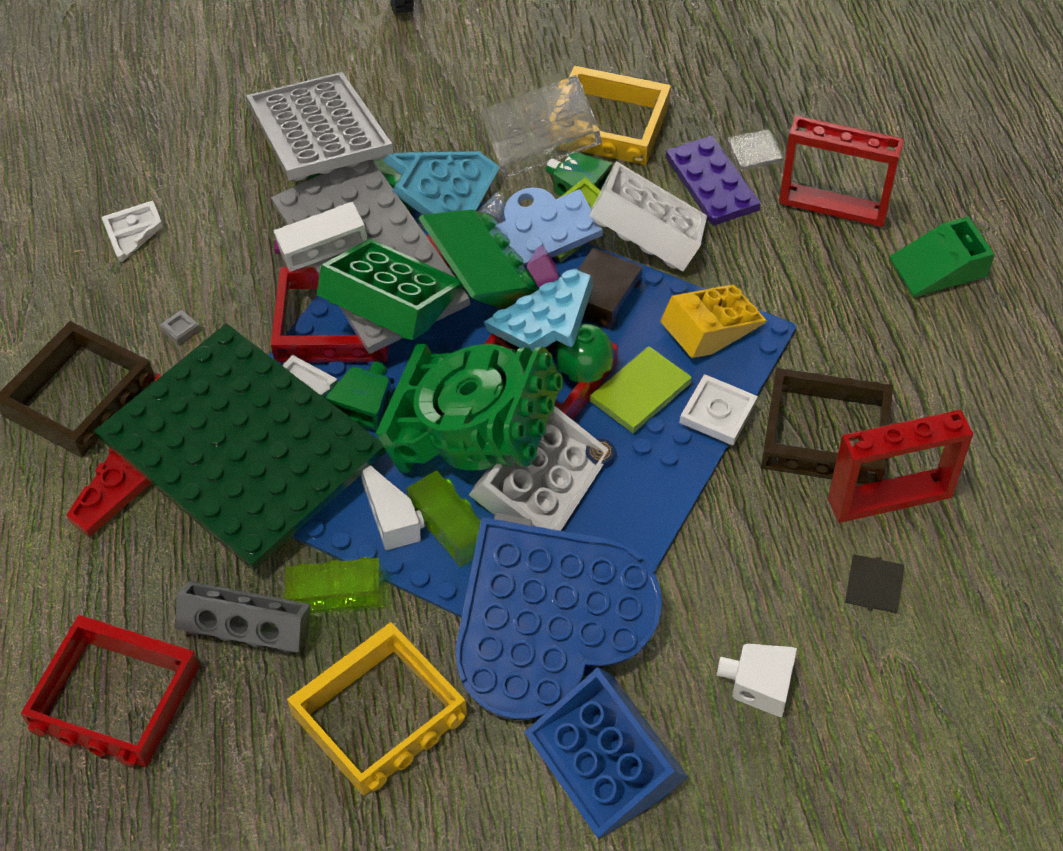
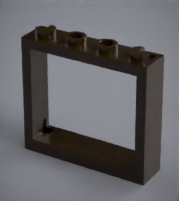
(48, 362)
(819, 462)

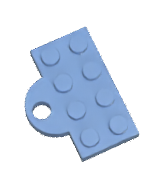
(547, 222)

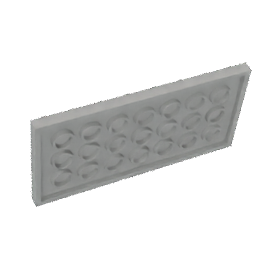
(318, 126)
(384, 221)

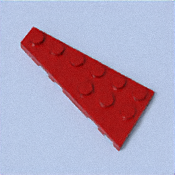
(107, 494)

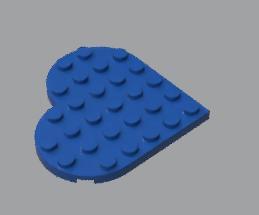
(547, 609)

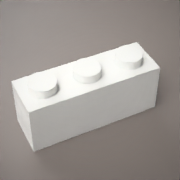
(320, 236)

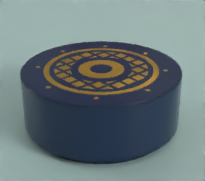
(594, 455)

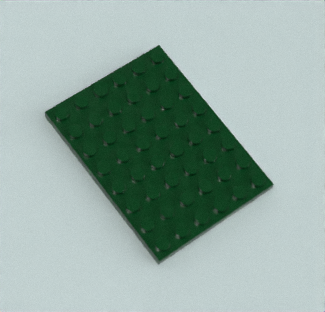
(240, 444)

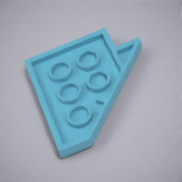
(442, 179)
(546, 314)

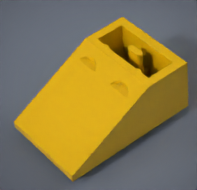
(710, 319)

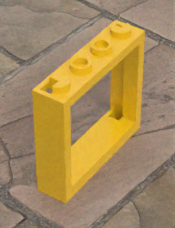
(631, 91)
(351, 668)

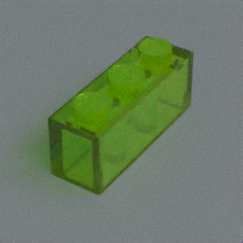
(446, 516)
(336, 584)

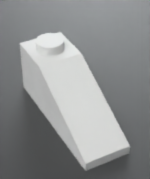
(392, 511)

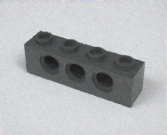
(258, 610)

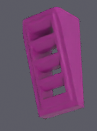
(542, 267)

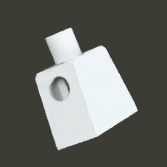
(761, 676)

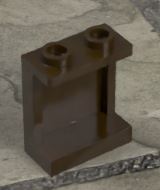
(612, 283)

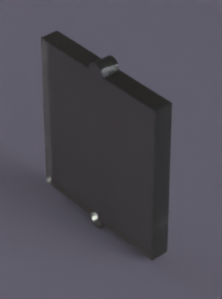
(874, 583)

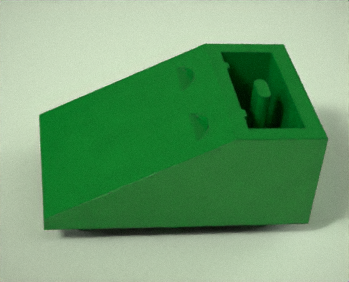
(944, 258)

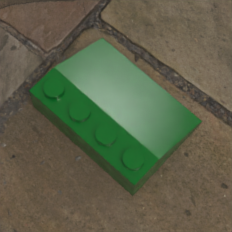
(480, 256)
(387, 288)

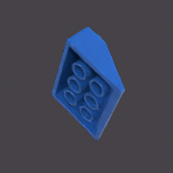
(605, 753)

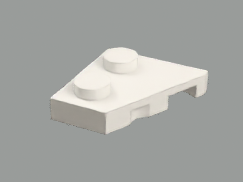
(131, 228)

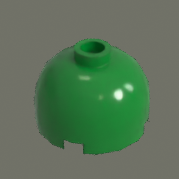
(588, 356)

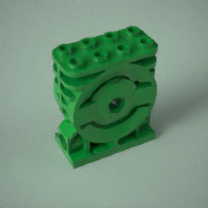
(471, 407)

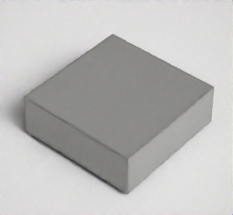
(180, 327)

